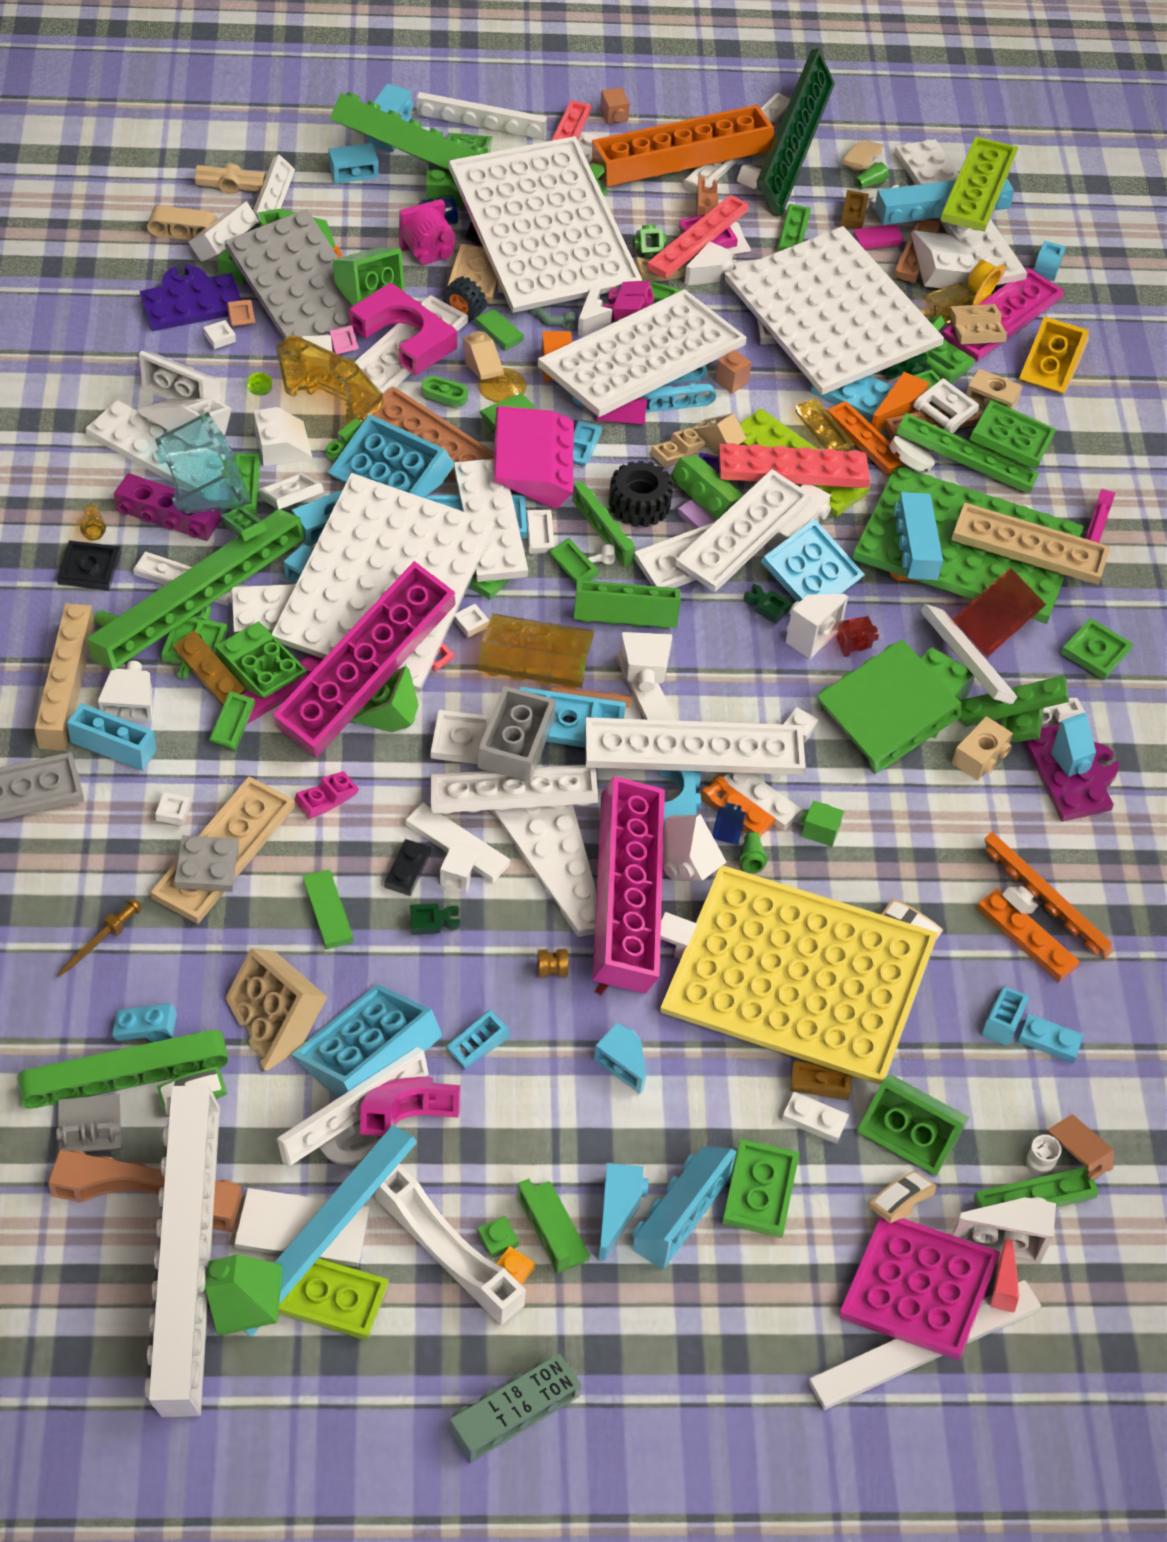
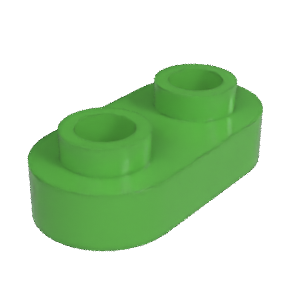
(445, 391)

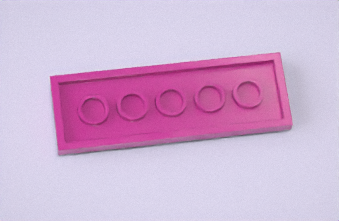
(1018, 304)

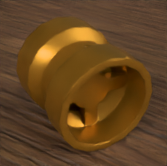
(552, 963)

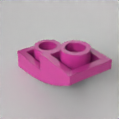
(329, 794)

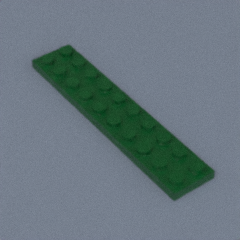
(795, 133)

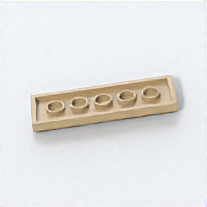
(1031, 543)
(249, 816)

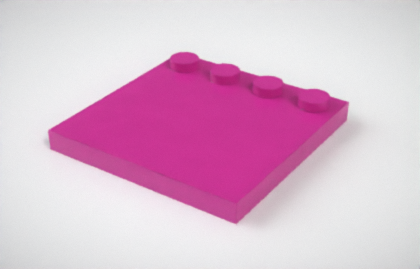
(920, 1286)

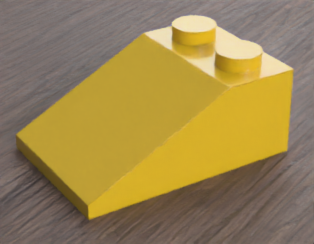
(1055, 355)

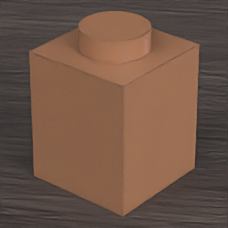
(614, 105)
(733, 371)

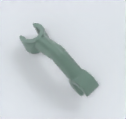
(566, 320)

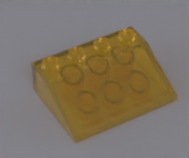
(535, 651)

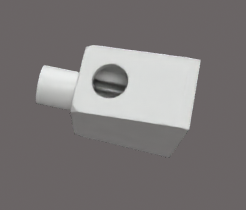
(645, 658)
(128, 694)

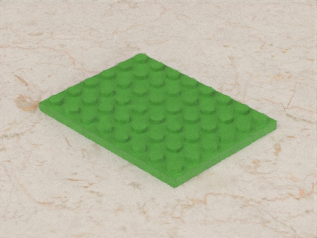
(964, 568)

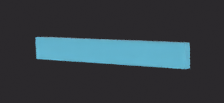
(341, 1208)

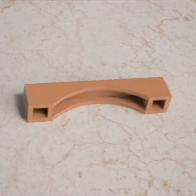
(83, 1177)

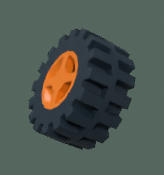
(465, 297)

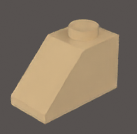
(482, 355)
(720, 430)

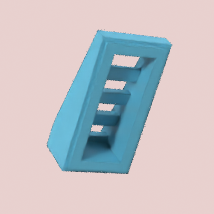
(1005, 1016)
(480, 1025)

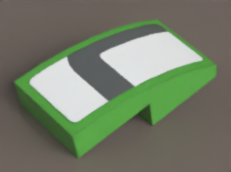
(208, 1076)

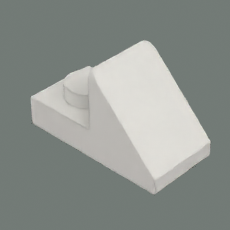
(593, 314)

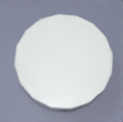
(912, 454)

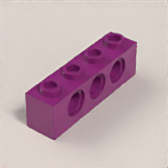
(154, 504)

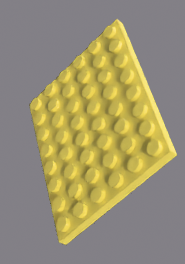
(800, 974)

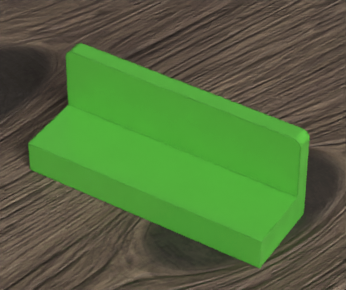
(552, 1225)

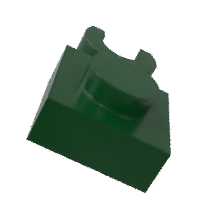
(911, 366)
(768, 605)
(428, 918)

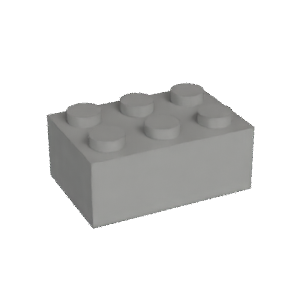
(516, 733)

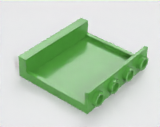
(890, 705)

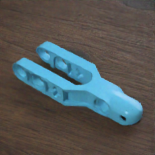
(659, 398)

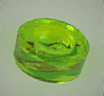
(259, 383)

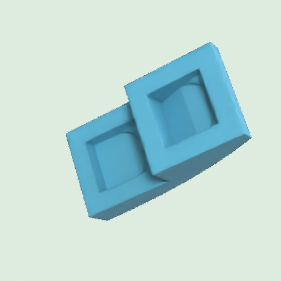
(585, 440)

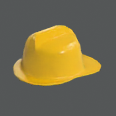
(979, 278)

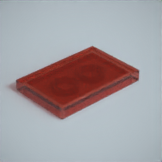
(999, 612)

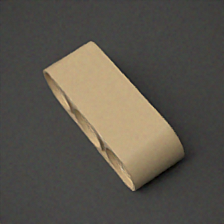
(178, 222)

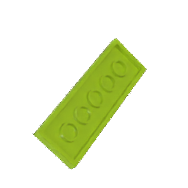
(979, 184)
(769, 432)

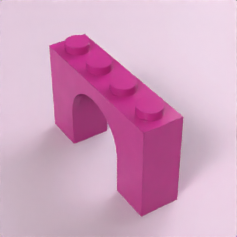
(394, 306)

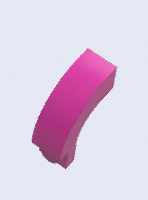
(407, 1098)

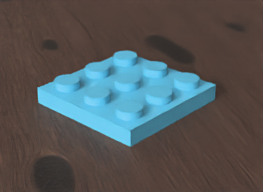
(812, 564)

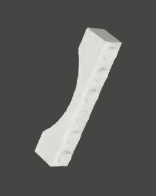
(484, 1280)

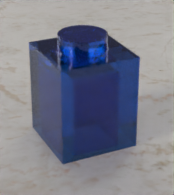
(729, 824)

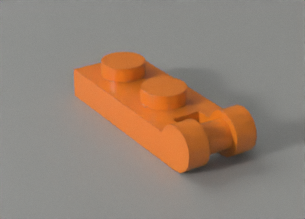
(756, 819)

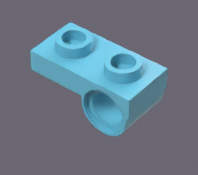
(1049, 260)
(147, 1022)

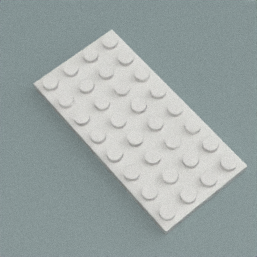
(641, 352)

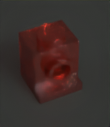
(856, 635)

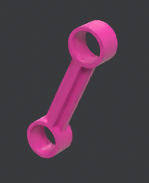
(1100, 515)

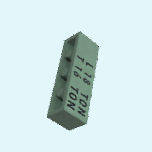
(514, 1407)

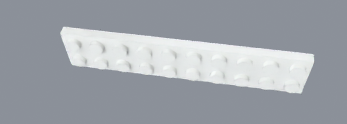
(929, 164)

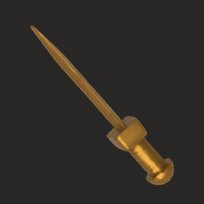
(113, 925)

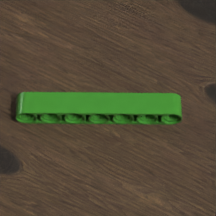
(121, 1069)

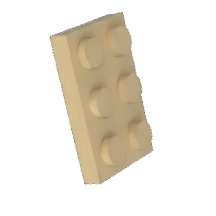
(474, 264)

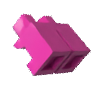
(630, 298)

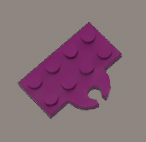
(1077, 794)

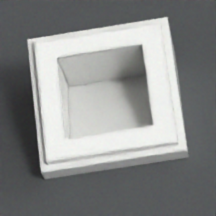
(748, 175)

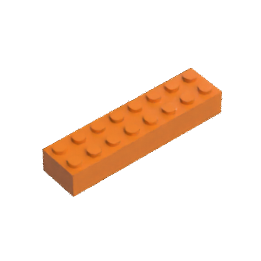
(683, 145)

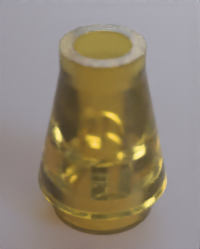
(92, 523)

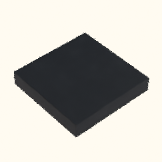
(89, 565)

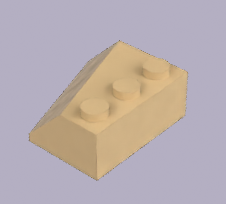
(273, 1005)

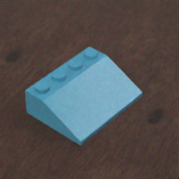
(393, 458)
(367, 1039)

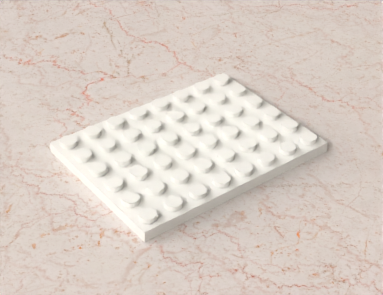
(543, 223)
(833, 310)
(364, 551)

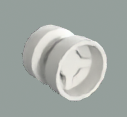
(1043, 1154)

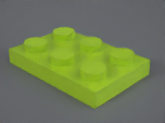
(336, 1299)

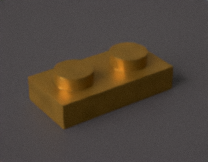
(854, 209)
(820, 1081)

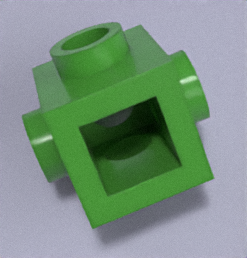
(657, 238)

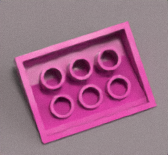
(534, 453)

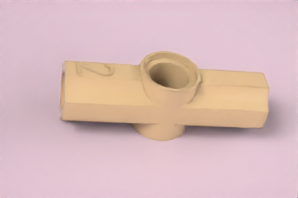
(229, 178)

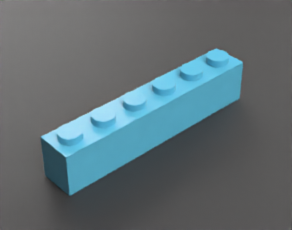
(924, 201)

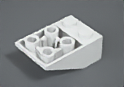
(177, 412)

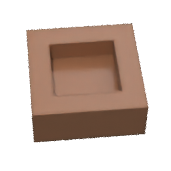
(240, 313)

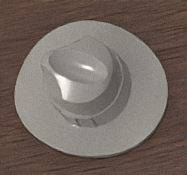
(349, 1146)

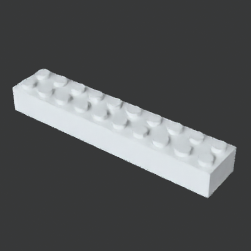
(183, 1252)

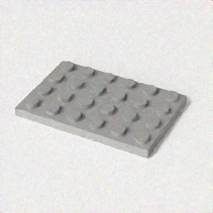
(292, 275)

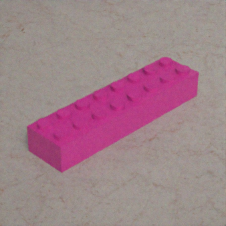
(364, 659)
(629, 885)

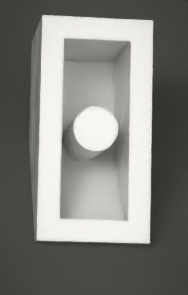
(709, 265)

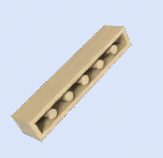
(64, 677)

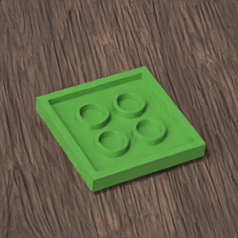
(1013, 434)

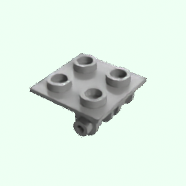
(89, 1123)

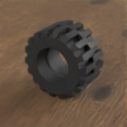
(640, 493)

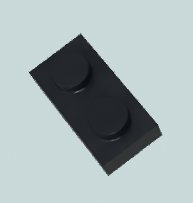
(407, 867)

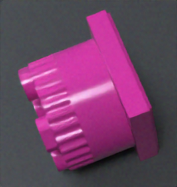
(426, 232)

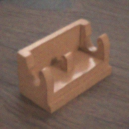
(706, 197)
(1084, 1145)

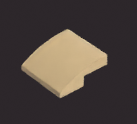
(978, 324)

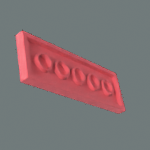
(797, 465)

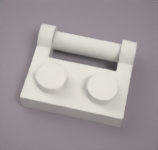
(951, 401)

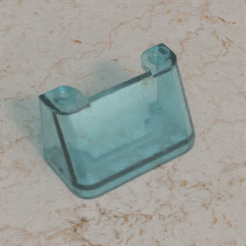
(202, 467)

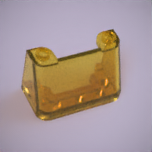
(314, 368)

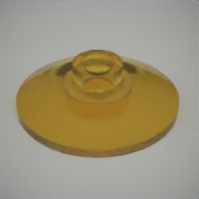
(502, 387)

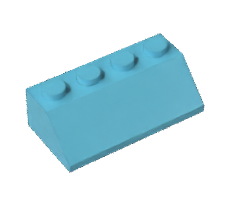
(683, 1205)

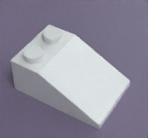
(942, 259)
(1023, 1220)

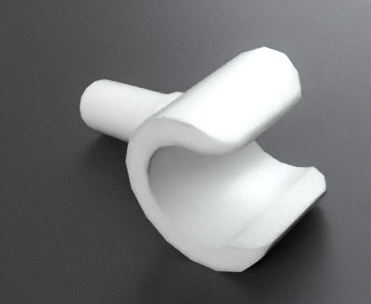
(607, 555)

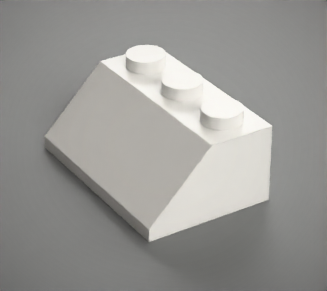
(174, 380)

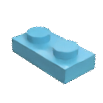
(1050, 1038)

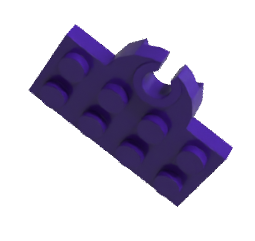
(188, 298)

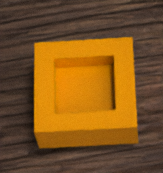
(516, 1264)

